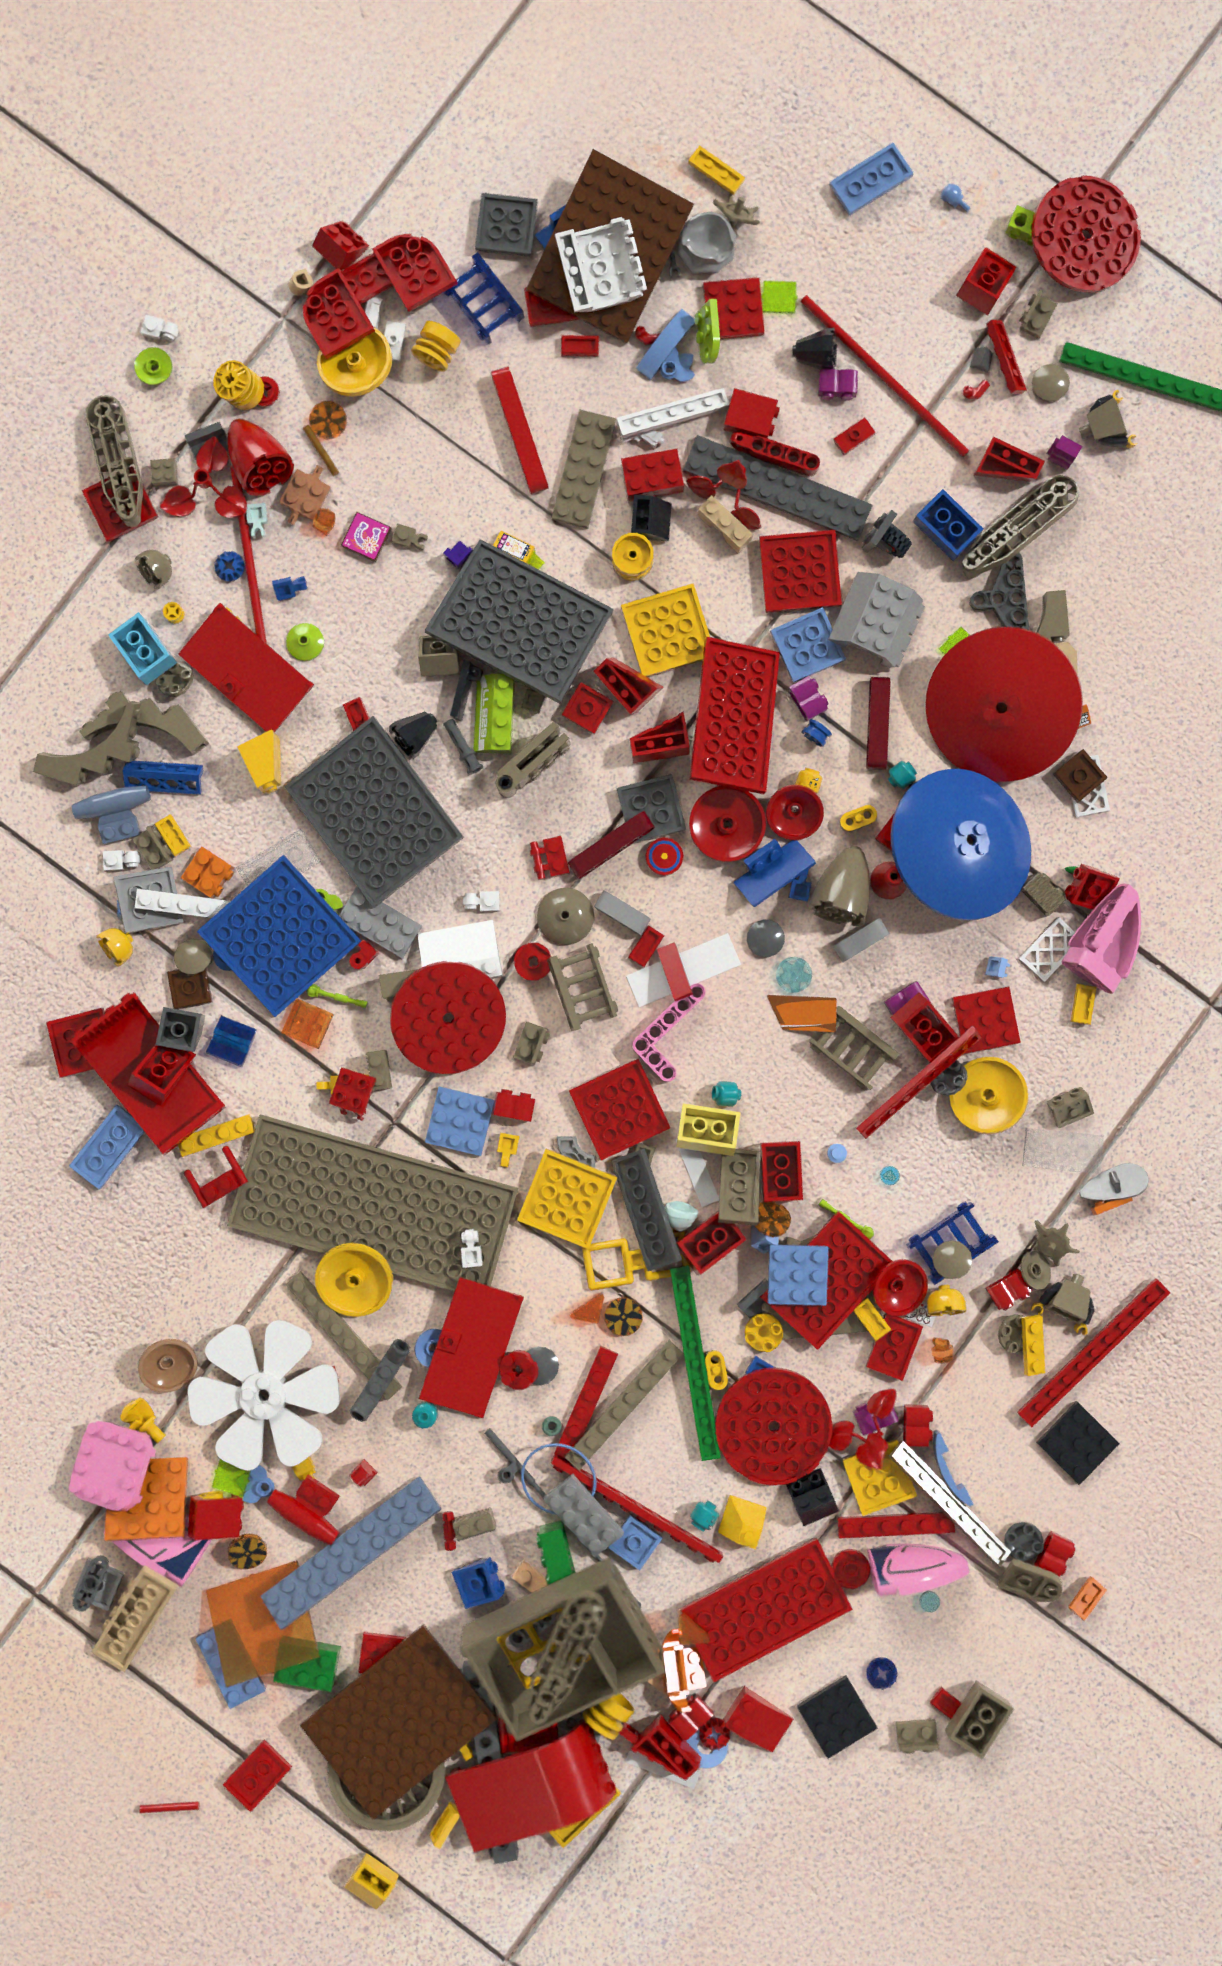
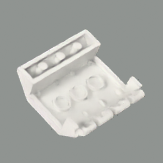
(601, 266)

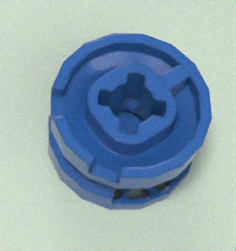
(816, 732)

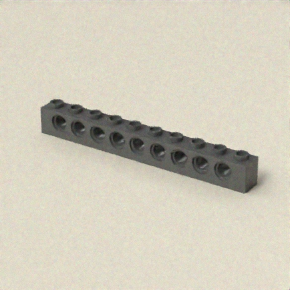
(509, 1851)

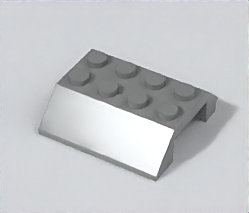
(878, 617)

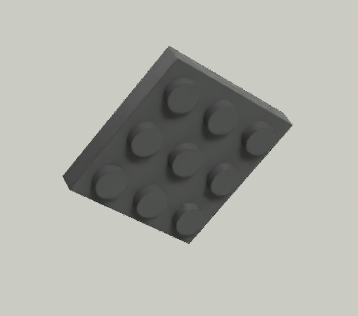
(506, 224)
(658, 800)

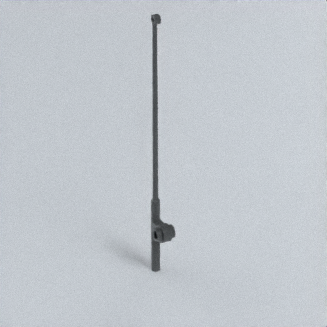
(515, 1466)

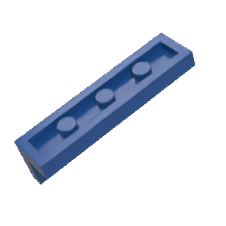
(163, 772)

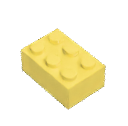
(708, 1129)

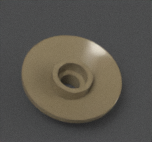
(1035, 1270)

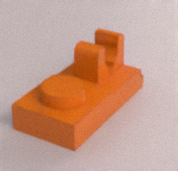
(1103, 1206)
(1087, 1598)

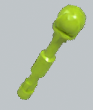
(315, 991)
(867, 1231)

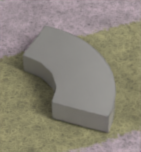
(569, 1147)

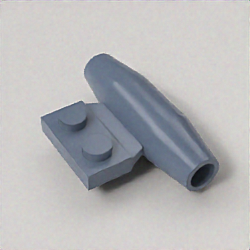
(114, 811)

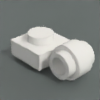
(155, 327)
(115, 860)
(488, 901)
(472, 1254)

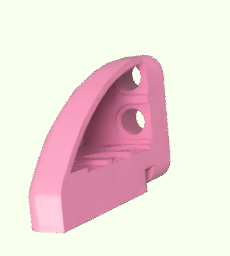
(1107, 940)

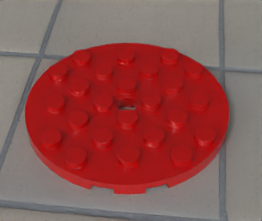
(1059, 241)
(440, 990)
(773, 1455)

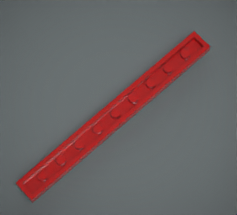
(1093, 1352)
(643, 1513)

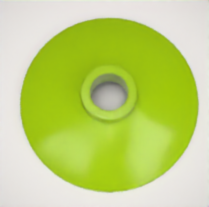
(147, 360)
(308, 650)

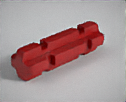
(449, 1533)

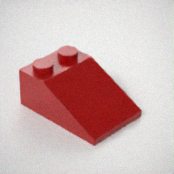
(986, 281)
(160, 1072)
(757, 1720)

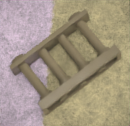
(563, 983)
(871, 1041)

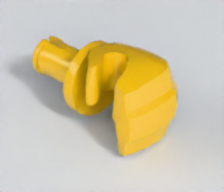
(141, 1418)

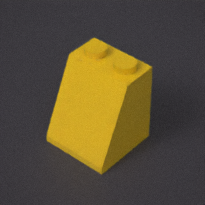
(263, 760)

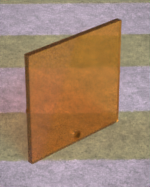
(247, 1633)

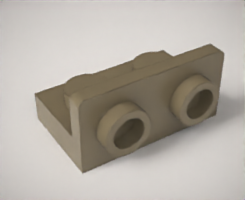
(1038, 315)
(152, 848)
(531, 1042)
(1070, 1107)
(917, 1735)

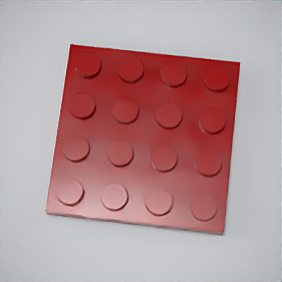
(800, 571)
(619, 1109)

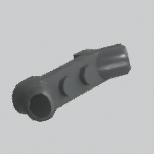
(380, 1380)

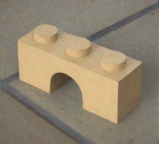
(732, 529)

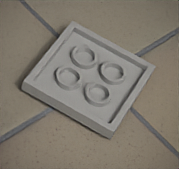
(140, 919)

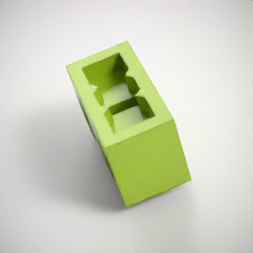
(1022, 233)

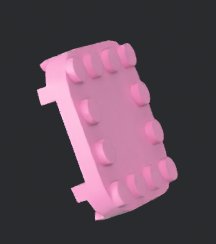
(111, 1465)

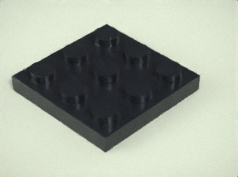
(1078, 1443)
(837, 1717)

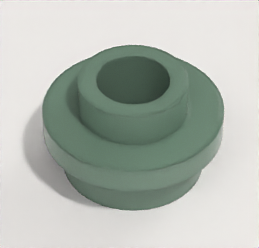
(551, 1432)

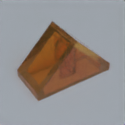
(590, 1310)
(689, 1631)

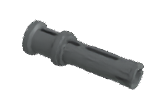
(466, 754)

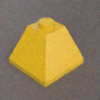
(742, 1521)

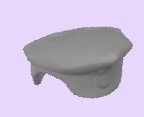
(707, 243)

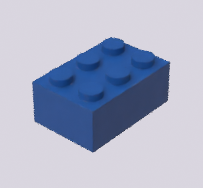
(948, 525)

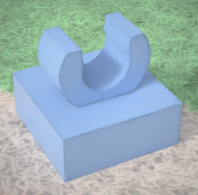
(996, 967)

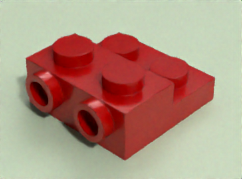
(1090, 886)

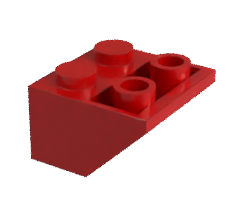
(339, 244)

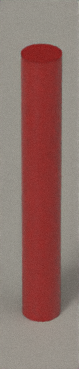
(169, 1807)

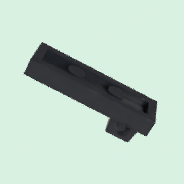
(468, 673)

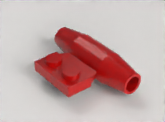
(307, 1509)

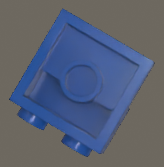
(479, 1583)

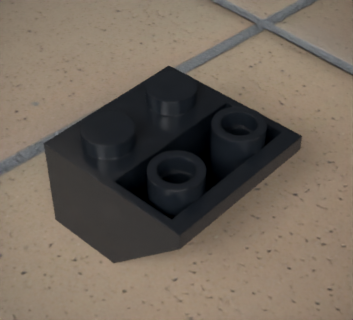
(651, 517)
(812, 1497)

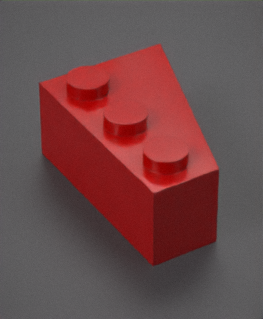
(1008, 462)
(627, 684)
(662, 741)
(664, 1746)

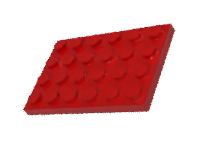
(850, 1278)

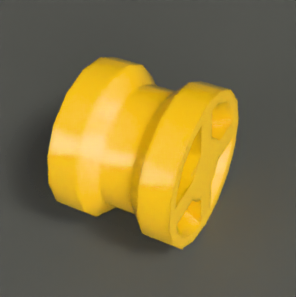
(170, 609)

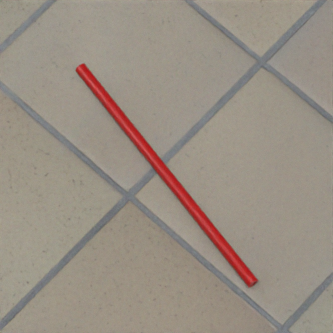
(885, 376)
(250, 567)

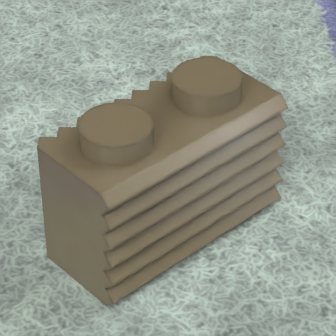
(1043, 893)
(379, 1069)
(474, 1524)

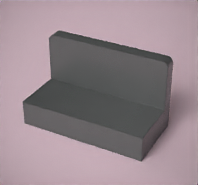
(198, 438)
(752, 1302)

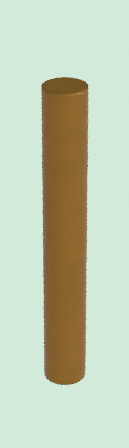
(320, 449)

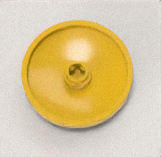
(358, 367)
(992, 1096)
(354, 1279)

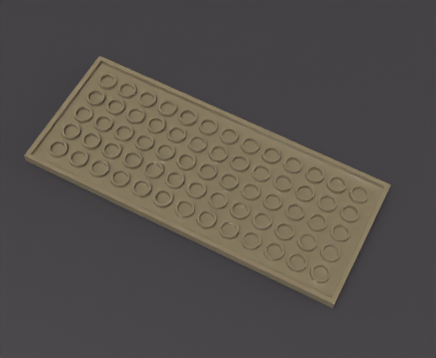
(338, 1191)

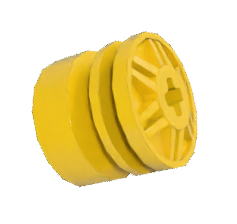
(436, 346)
(238, 385)
(606, 1715)

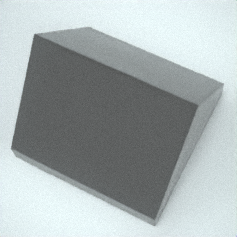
(981, 359)

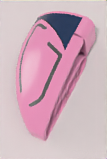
(169, 1555)
(914, 1568)

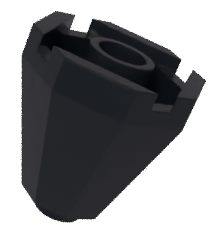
(817, 349)
(413, 732)

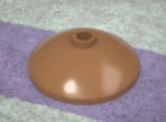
(168, 1374)

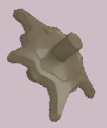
(737, 211)
(1053, 1242)

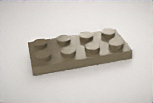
(739, 1188)

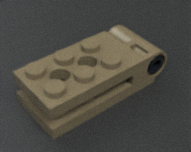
(510, 772)

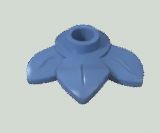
(679, 364)
(254, 1488)

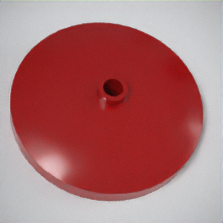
(732, 806)

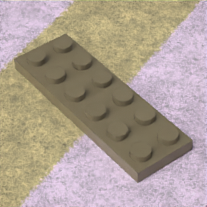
(583, 469)

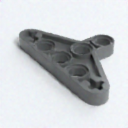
(1005, 589)

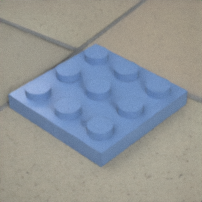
(806, 645)
(459, 1121)
(797, 1274)

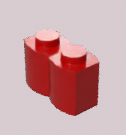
(513, 1106)
(1008, 1290)
(916, 1425)
(1055, 1554)
(689, 1722)

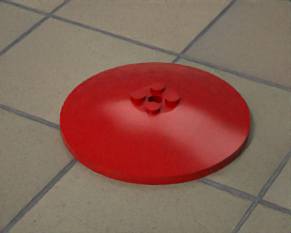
(1013, 669)

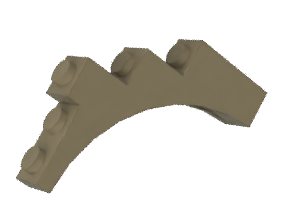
(1054, 617)
(174, 722)
(99, 759)

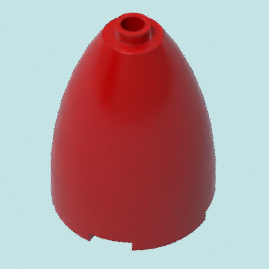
(257, 457)

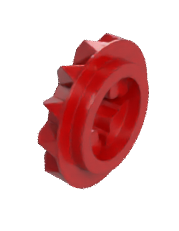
(273, 393)
(706, 1730)

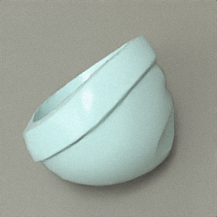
(680, 1215)

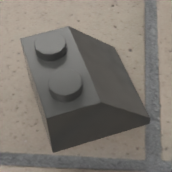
(180, 1029)

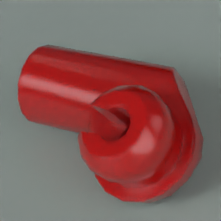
(644, 336)
(975, 393)

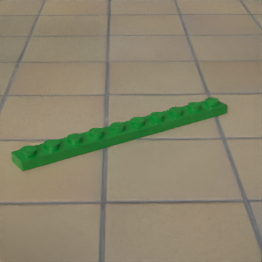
(1142, 376)
(695, 1363)

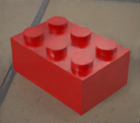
(652, 474)
(924, 1027)
(781, 1171)
(709, 1243)

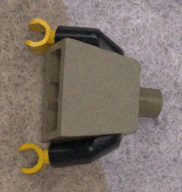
(1107, 423)
(1069, 1301)

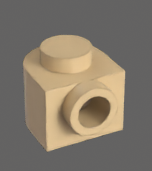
(300, 282)

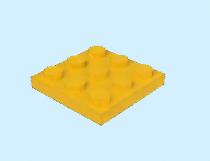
(878, 1488)

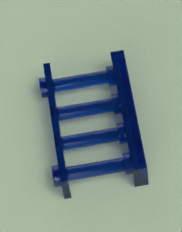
(502, 296)
(985, 1241)

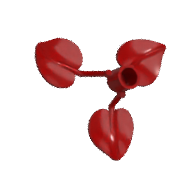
(210, 457)
(735, 476)
(874, 1447)

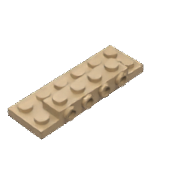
(134, 1617)

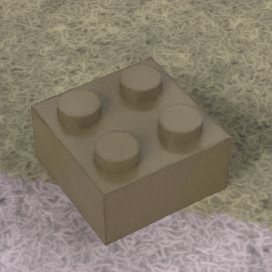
(164, 472)

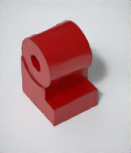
(364, 957)
(363, 1473)

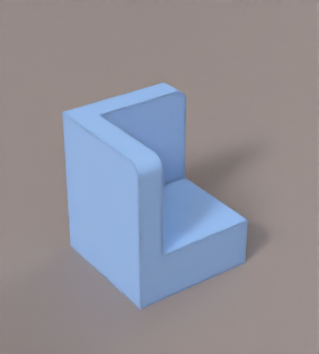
(761, 1241)

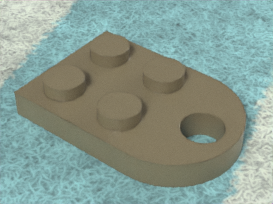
(1030, 1582)

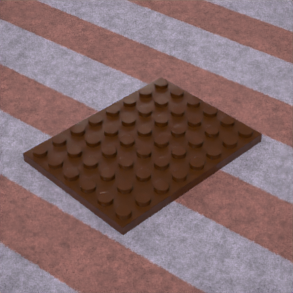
(602, 194)
(398, 1721)

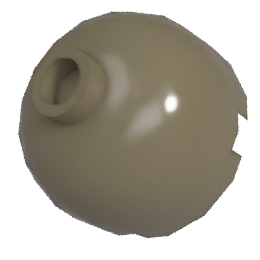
(154, 567)

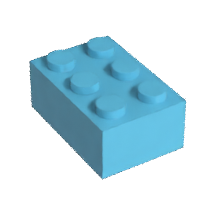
(142, 648)

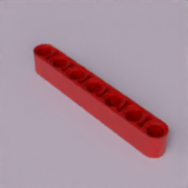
(519, 430)

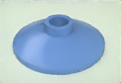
(422, 1345)

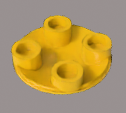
(763, 1332)

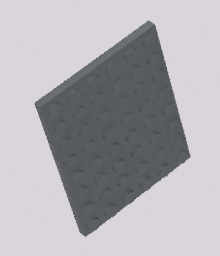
(519, 621)
(374, 812)

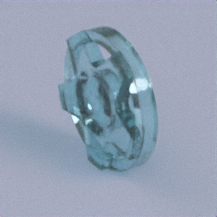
(793, 974)

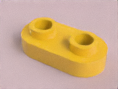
(857, 818)
(716, 1369)

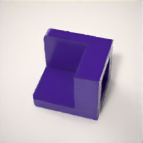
(458, 554)

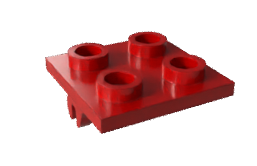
(352, 1092)

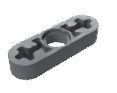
(91, 1568)

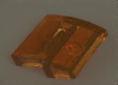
(307, 1023)

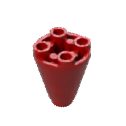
(882, 883)

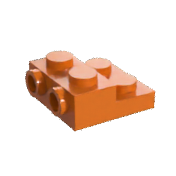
(208, 873)

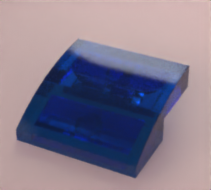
(231, 1041)

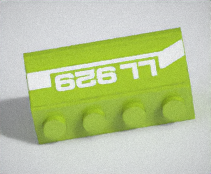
(494, 714)

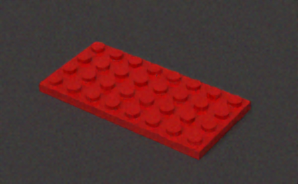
(735, 715)
(767, 1609)

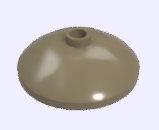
(566, 930)

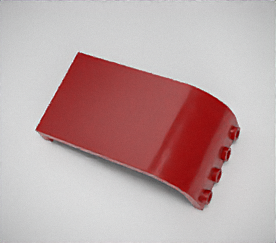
(116, 1048)
(533, 1790)

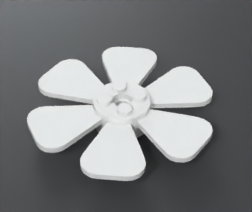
(215, 1399)

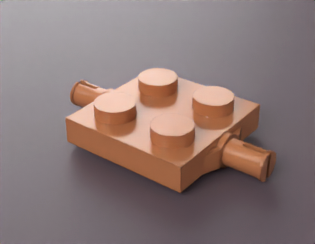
(305, 494)

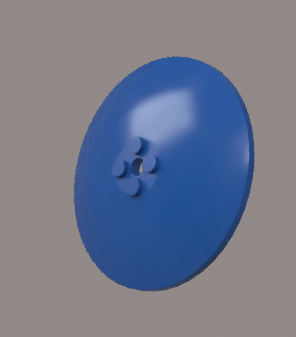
(934, 851)

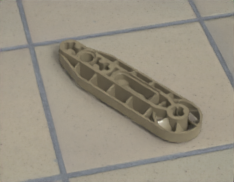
(103, 420)
(1050, 503)
(588, 1616)

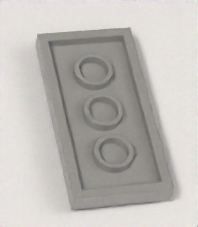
(380, 923)
(583, 1515)

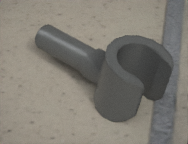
(673, 265)

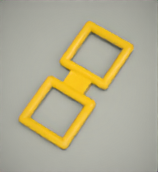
(631, 1259)

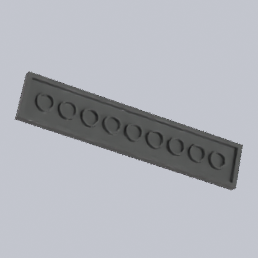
(782, 489)

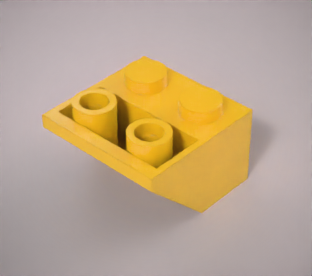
(372, 1881)

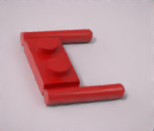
(219, 1186)
(535, 1740)

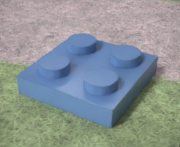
(636, 1543)

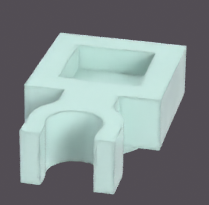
(257, 516)

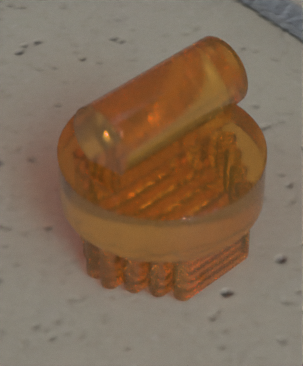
(324, 521)
(942, 1350)

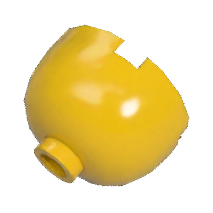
(116, 945)
(946, 1302)

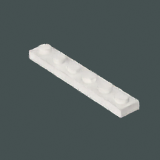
(672, 413)
(178, 903)

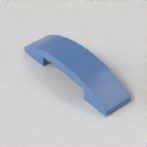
(665, 344)
(939, 1448)

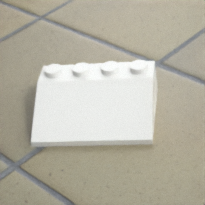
(466, 943)

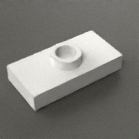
(395, 336)

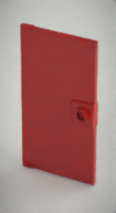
(245, 669)
(471, 1347)

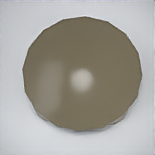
(1050, 382)
(175, 680)
(193, 956)
(952, 1259)
(1011, 1333)

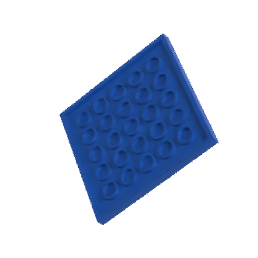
(279, 935)

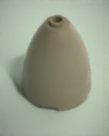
(843, 889)

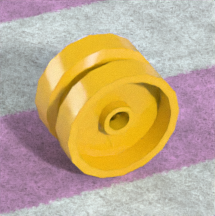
(632, 568)

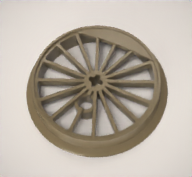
(388, 1821)

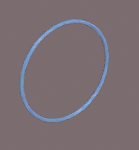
(552, 1445)

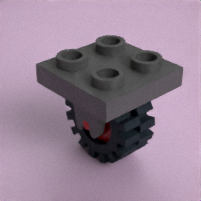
(887, 536)

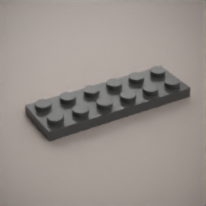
(646, 1210)

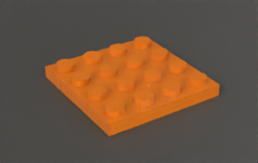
(161, 1509)

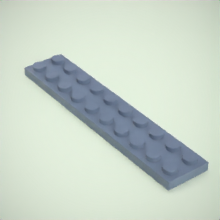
(350, 1553)

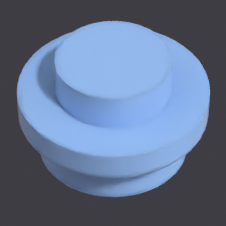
(837, 1153)

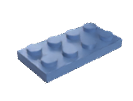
(871, 179)
(107, 1147)
(235, 1694)

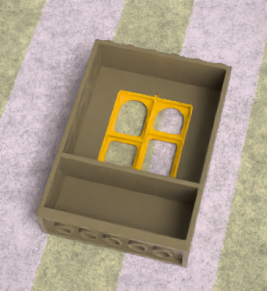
(619, 1659)

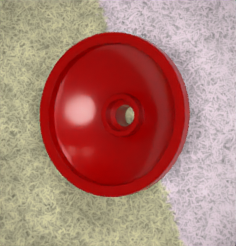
(794, 823)
(906, 1293)

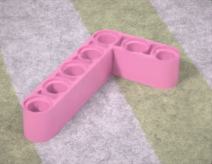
(664, 1028)

